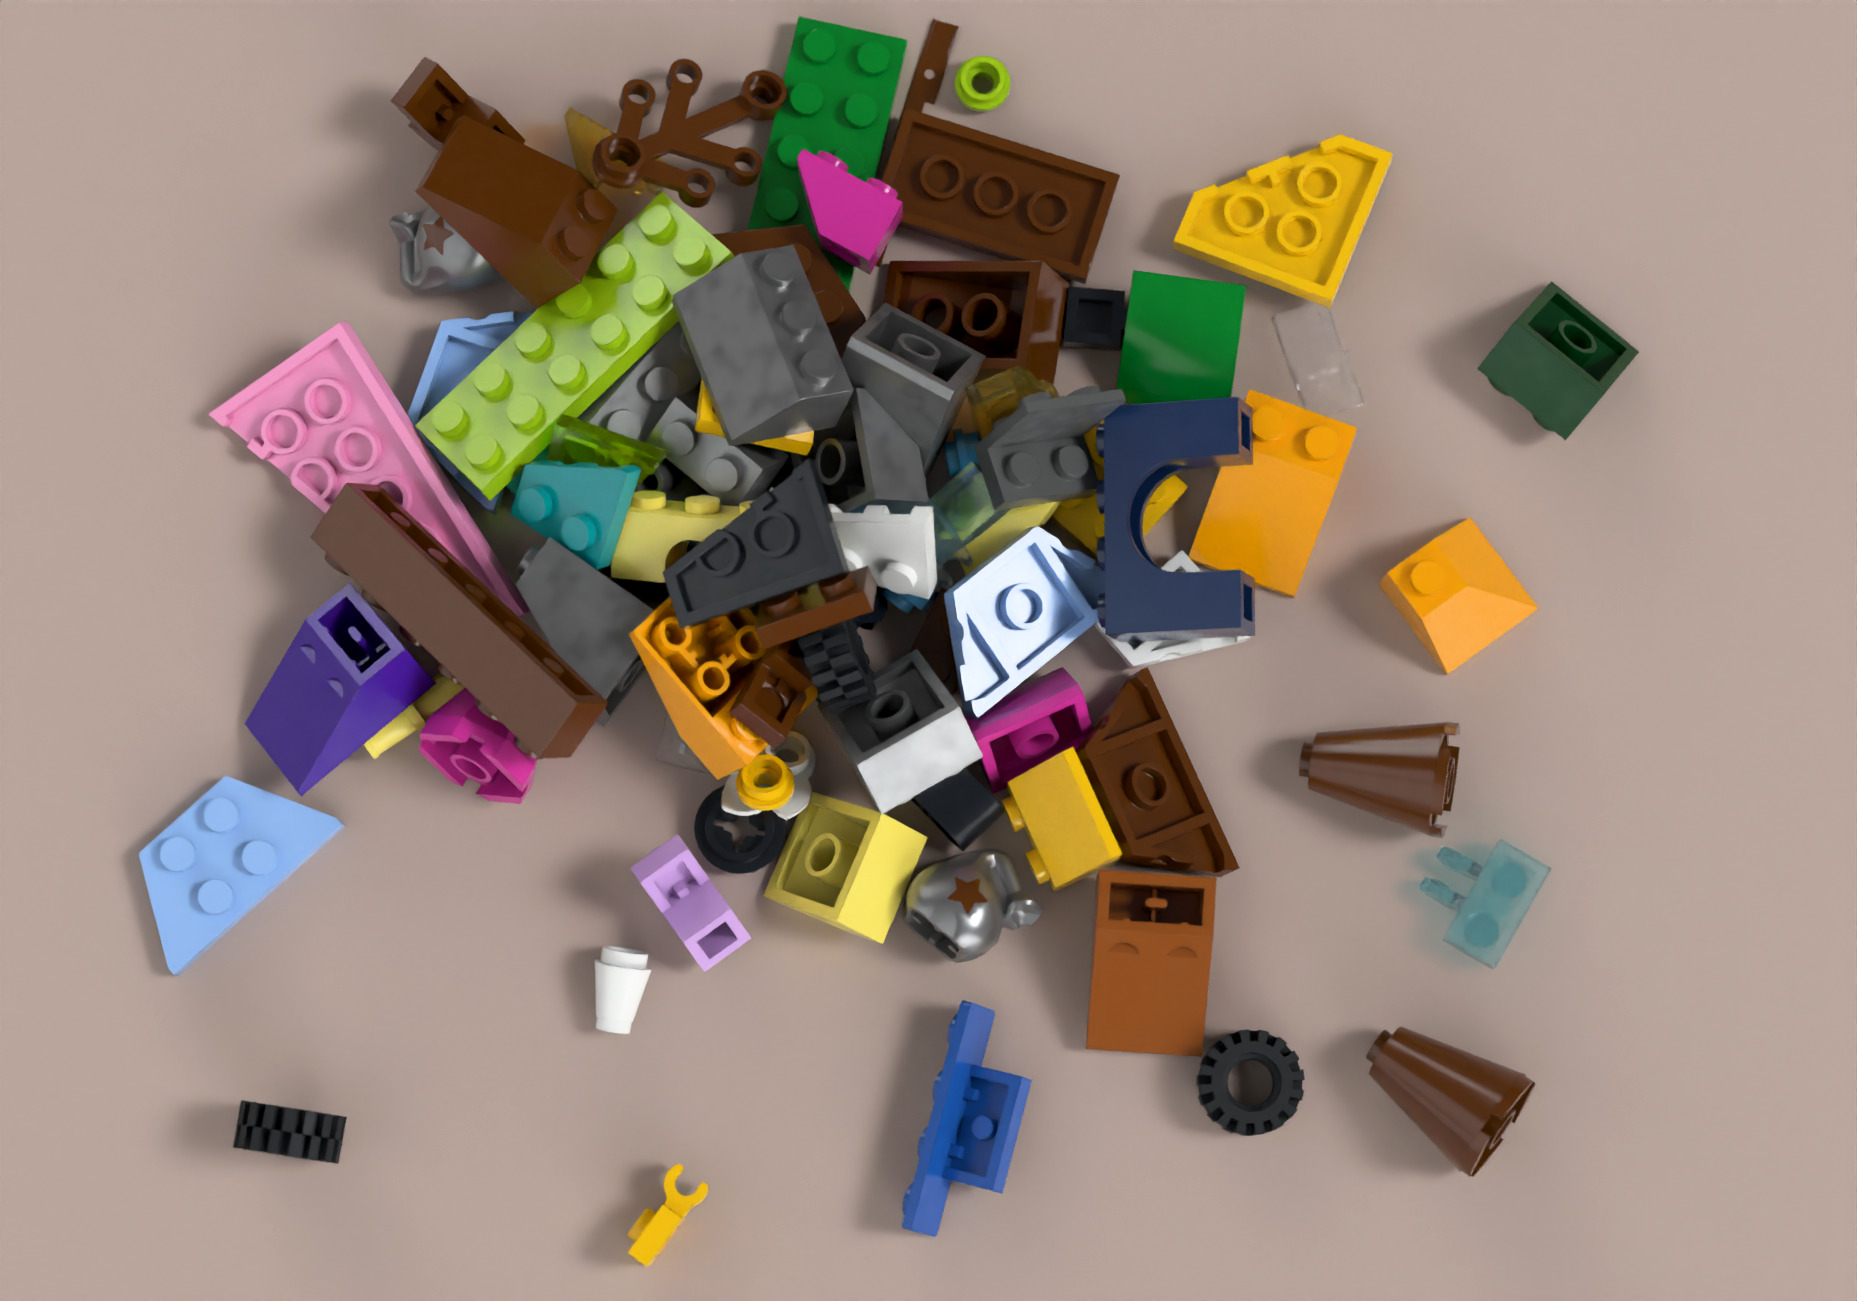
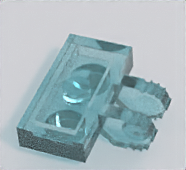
(1495, 902)

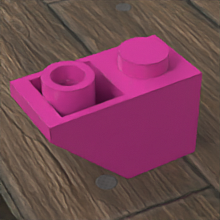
(848, 214)

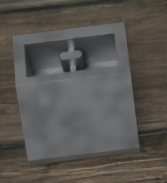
(705, 462)

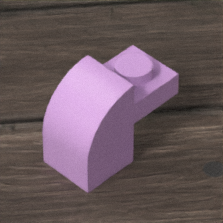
(690, 902)

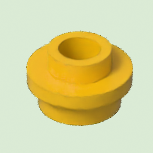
(765, 770)

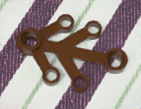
(684, 136)

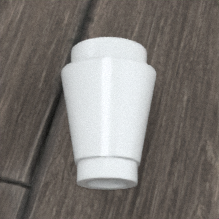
(619, 987)

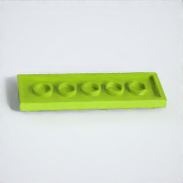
(572, 347)

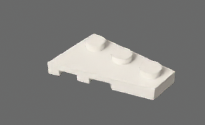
(893, 546)

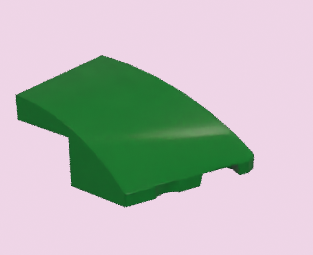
(1179, 338)

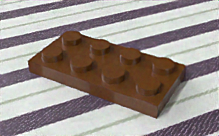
(999, 194)

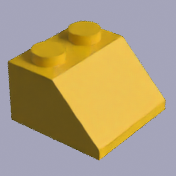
(1061, 822)

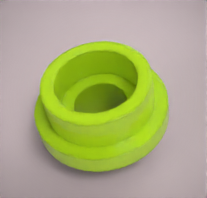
(987, 68)

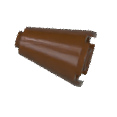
(1387, 771)
(1450, 1094)

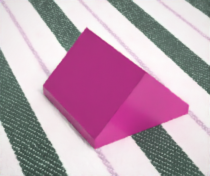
(1030, 727)

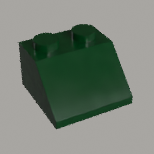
(1557, 360)

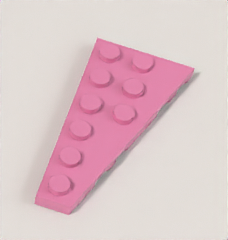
(337, 422)

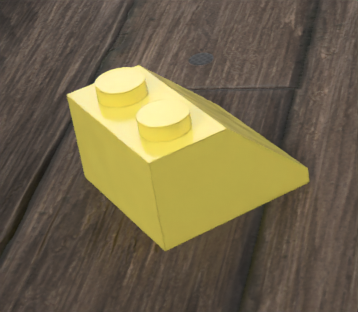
(846, 866)

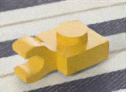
(655, 1229)

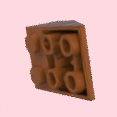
(1150, 962)

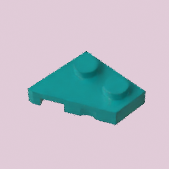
(577, 505)

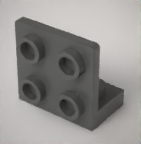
(1042, 448)

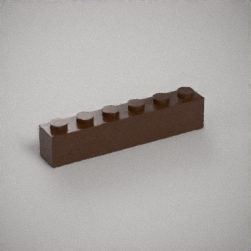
(458, 622)

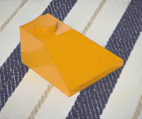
(1457, 595)

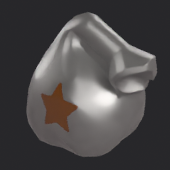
(437, 257)
(965, 903)

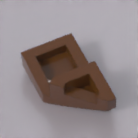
(774, 693)

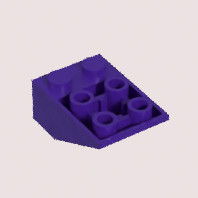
(334, 689)

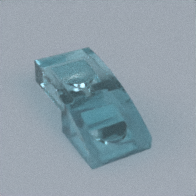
(961, 511)

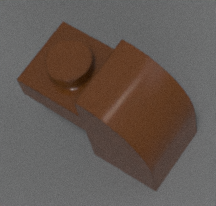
(436, 101)

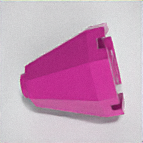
(473, 746)

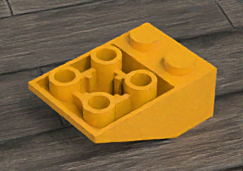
(700, 678)

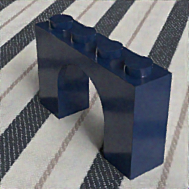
(1140, 452)

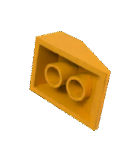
(1272, 511)

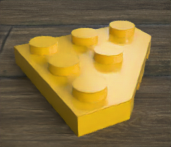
(1289, 218)

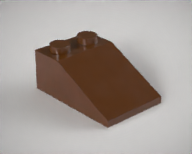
(517, 209)
(995, 307)

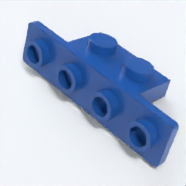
(970, 1123)

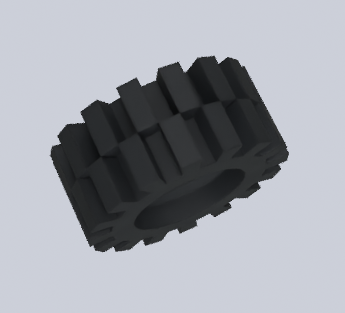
(839, 665)
(1285, 1074)
(289, 1132)

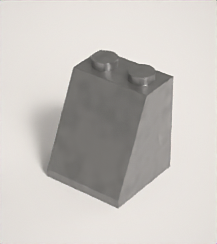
(912, 375)
(584, 620)

